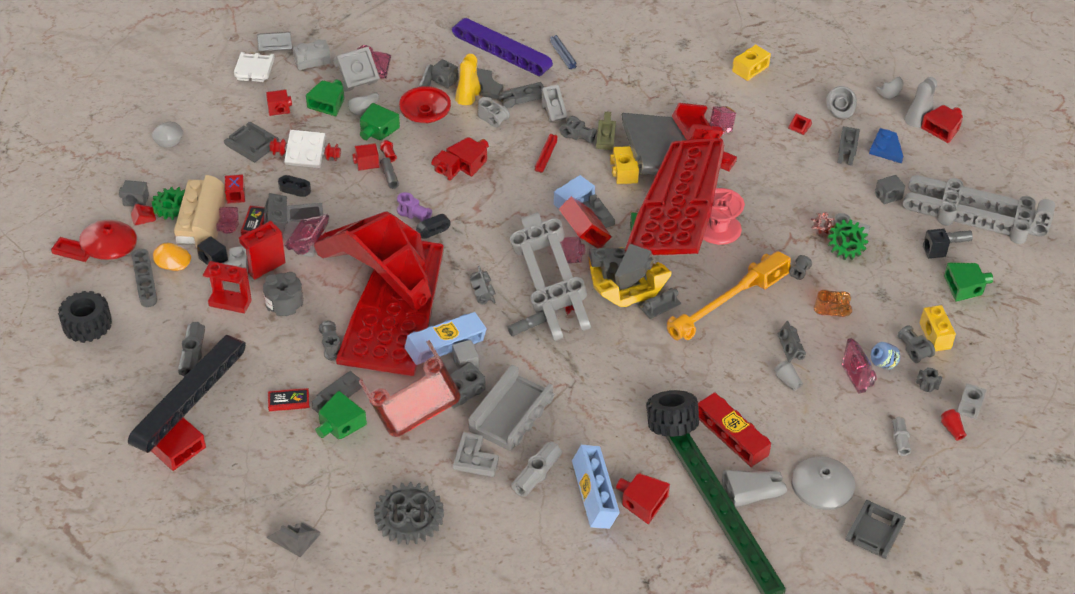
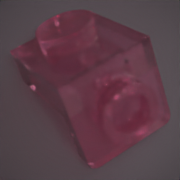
(228, 219)

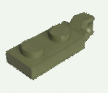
(606, 133)

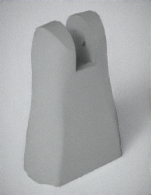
(922, 102)
(752, 486)

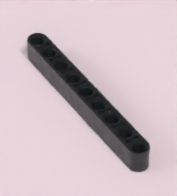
(186, 394)

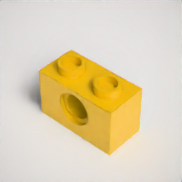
(751, 62)
(625, 166)
(937, 327)

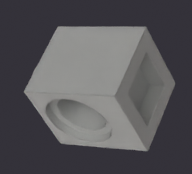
(464, 354)
(971, 401)

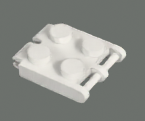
(253, 67)

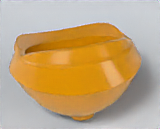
(171, 257)

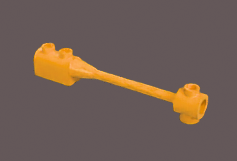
(763, 274)

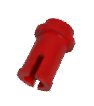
(387, 148)

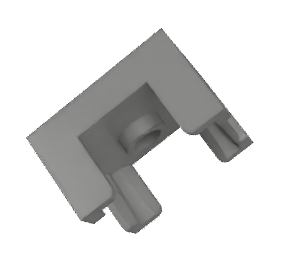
(357, 68)

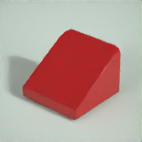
(800, 124)
(142, 214)

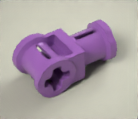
(410, 207)

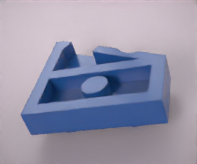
(887, 146)

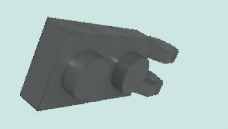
(521, 94)
(848, 143)

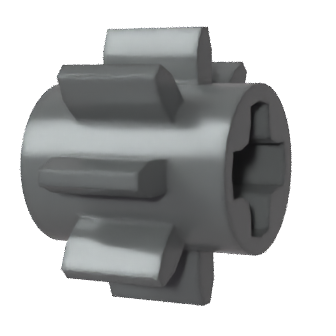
(929, 379)

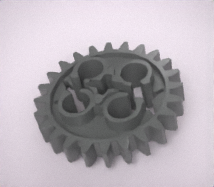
(408, 513)

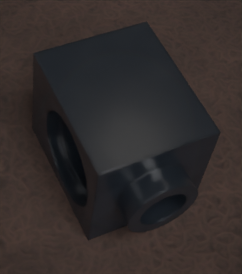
(936, 243)
(212, 250)

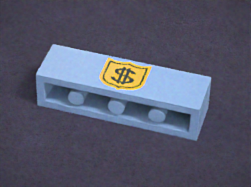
(444, 336)
(595, 486)

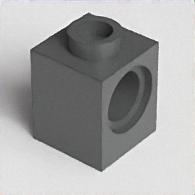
(889, 189)
(134, 193)

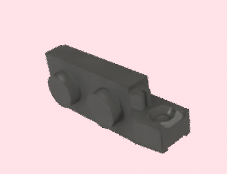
(347, 384)

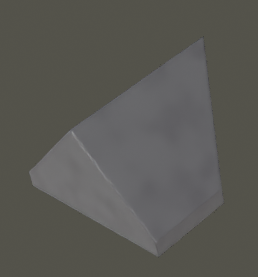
(296, 538)

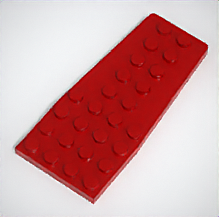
(679, 199)
(384, 320)

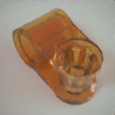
(832, 302)

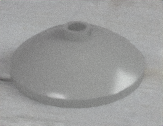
(823, 490)

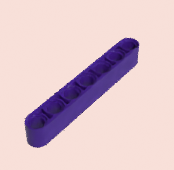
(502, 46)

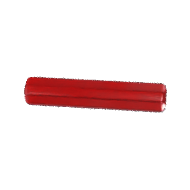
(546, 153)

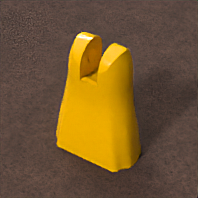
(468, 81)

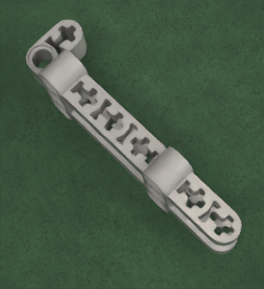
(953, 201)
(538, 236)

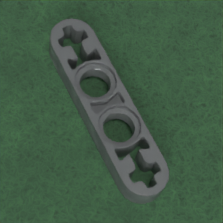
(144, 277)

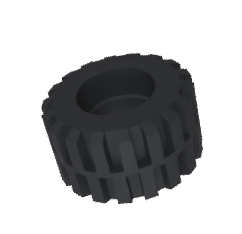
(85, 316)
(672, 413)

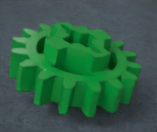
(168, 203)
(854, 243)

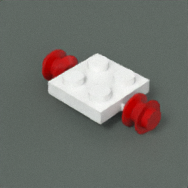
(305, 149)

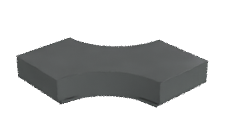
(489, 87)

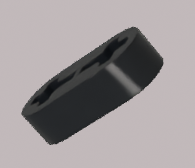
(294, 185)
(433, 226)

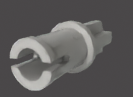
(901, 436)

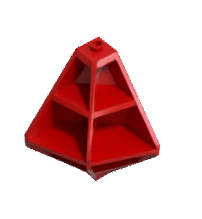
(387, 247)

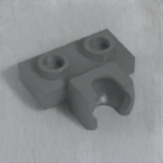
(607, 259)

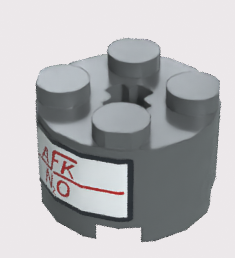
(283, 293)

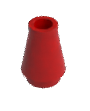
(953, 423)

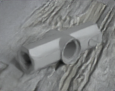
(536, 469)

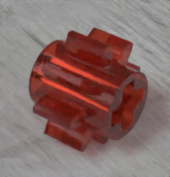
(827, 225)

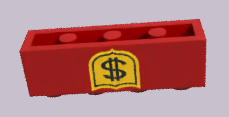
(733, 429)

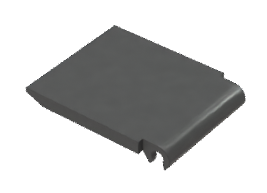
(650, 139)

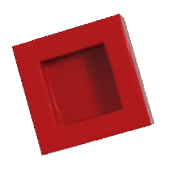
(728, 161)

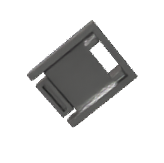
(250, 141)
(874, 534)

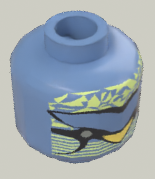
(885, 355)

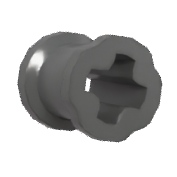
(802, 264)

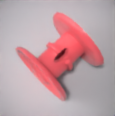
(723, 225)

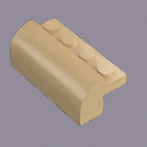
(201, 209)

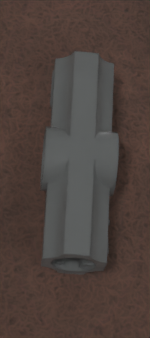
(191, 348)

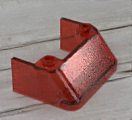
(418, 400)

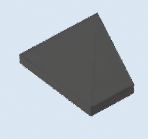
(303, 211)

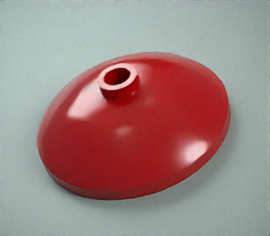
(425, 104)
(108, 239)

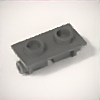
(481, 281)
(660, 303)
(790, 342)

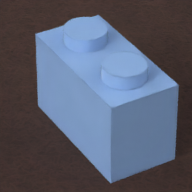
(577, 188)

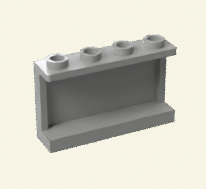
(510, 409)

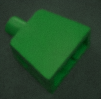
(326, 97)
(378, 122)
(966, 280)
(340, 417)

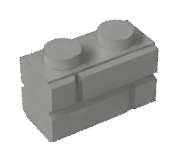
(311, 54)

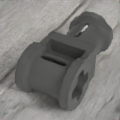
(577, 129)
(330, 339)
(916, 345)

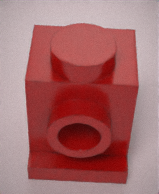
(446, 164)

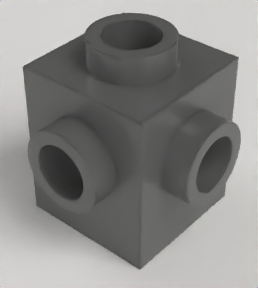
(445, 73)

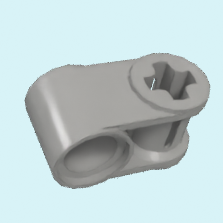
(492, 111)

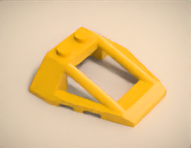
(647, 289)

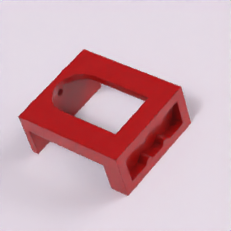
(224, 298)

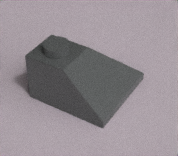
(633, 266)

